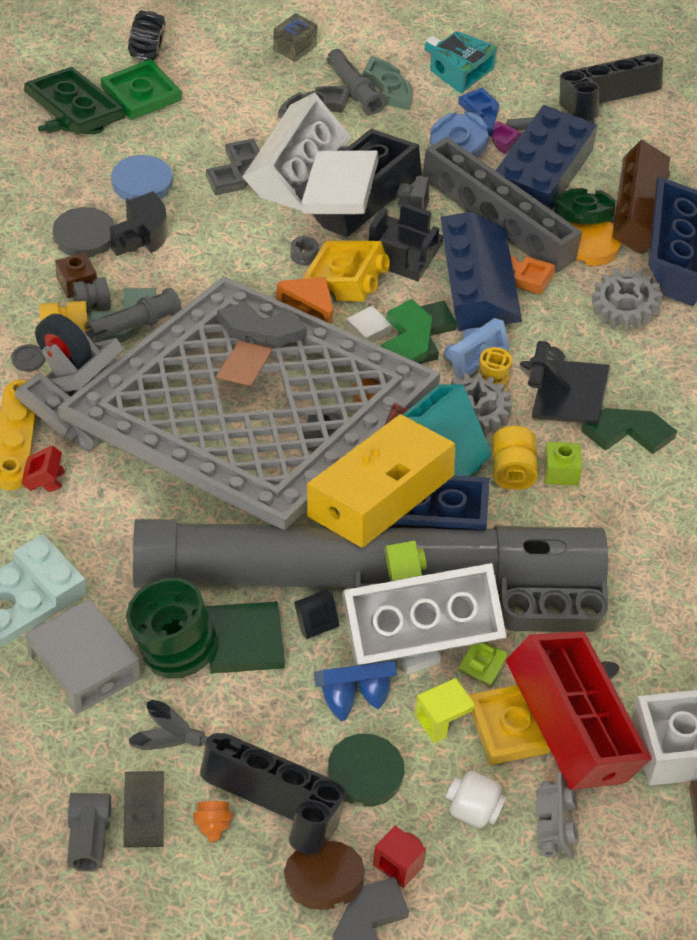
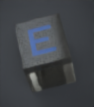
(295, 37)

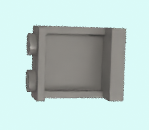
(84, 655)

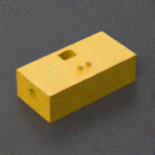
(380, 480)

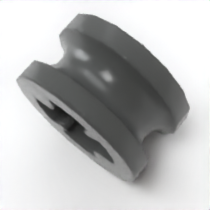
(307, 243)

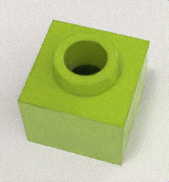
(562, 463)
(404, 560)

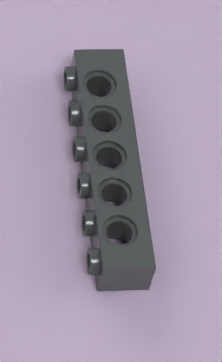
(494, 197)

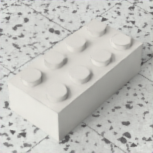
(423, 614)
(670, 735)

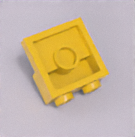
(350, 268)

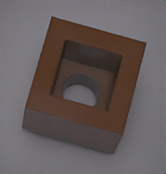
(74, 269)

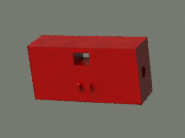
(577, 710)

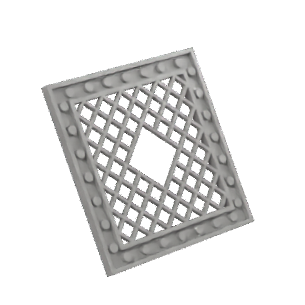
(96, 412)

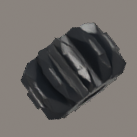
(146, 35)

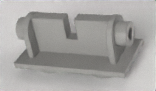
(560, 831)

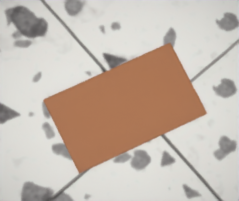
(244, 363)

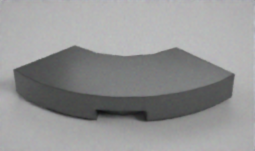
(333, 97)

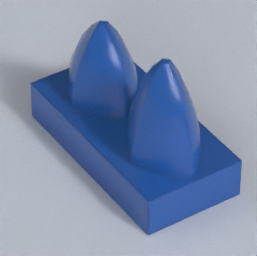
(339, 685)

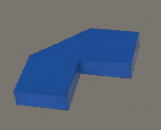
(481, 104)

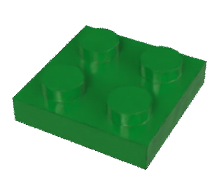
(141, 89)

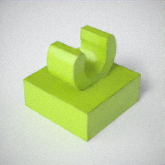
(484, 663)

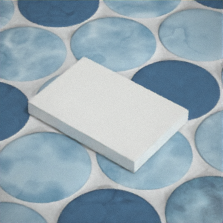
(340, 182)

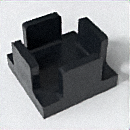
(407, 240)

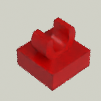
(43, 469)

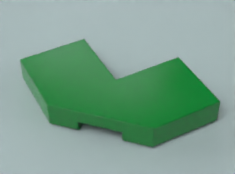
(415, 331)

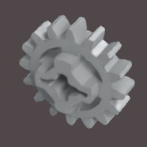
(627, 298)
(492, 402)

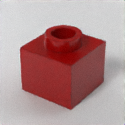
(399, 855)

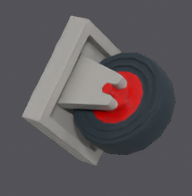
(72, 353)

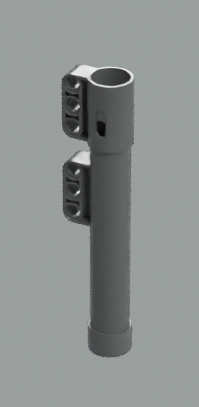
(530, 563)

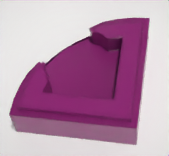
(504, 137)

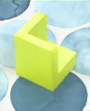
(440, 706)

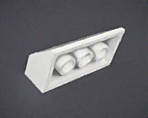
(291, 150)

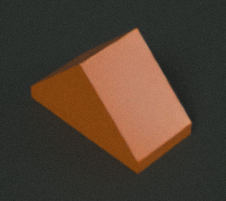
(307, 295)

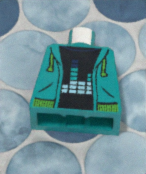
(460, 59)

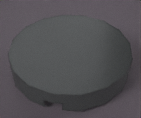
(83, 231)

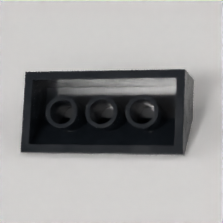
(397, 164)

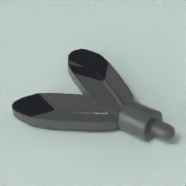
(173, 732)

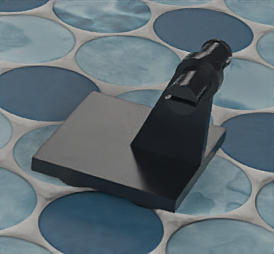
(567, 388)

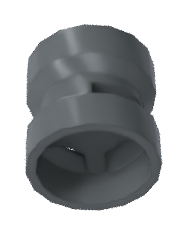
(94, 294)

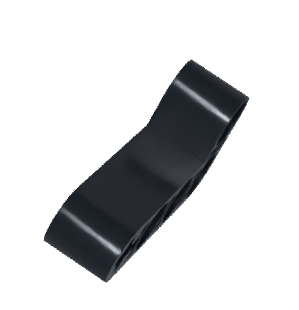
(588, 86)
(277, 785)

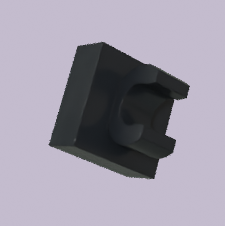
(316, 614)

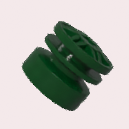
(172, 627)

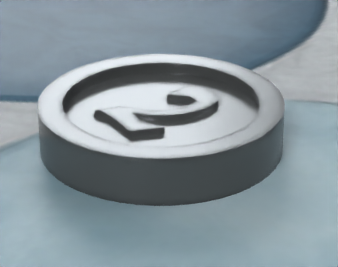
(27, 358)

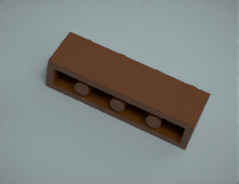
(637, 195)

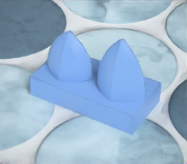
(467, 352)

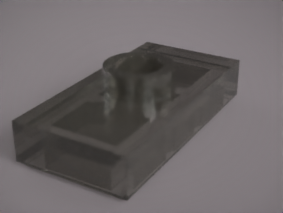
(143, 809)

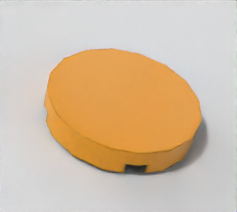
(597, 244)

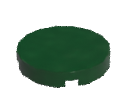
(584, 207)
(367, 768)

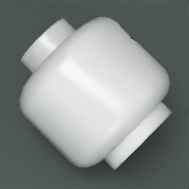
(475, 799)

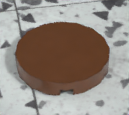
(325, 877)

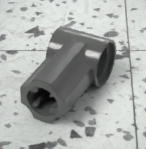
(87, 824)

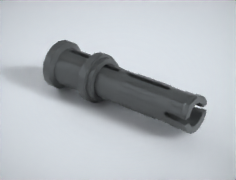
(361, 88)
(145, 311)

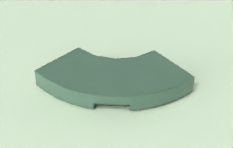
(389, 82)

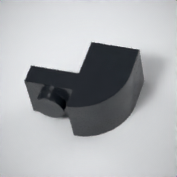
(144, 225)

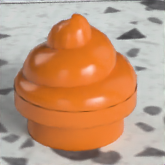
(213, 818)

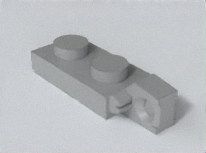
(43, 399)

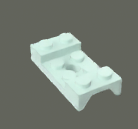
(39, 585)

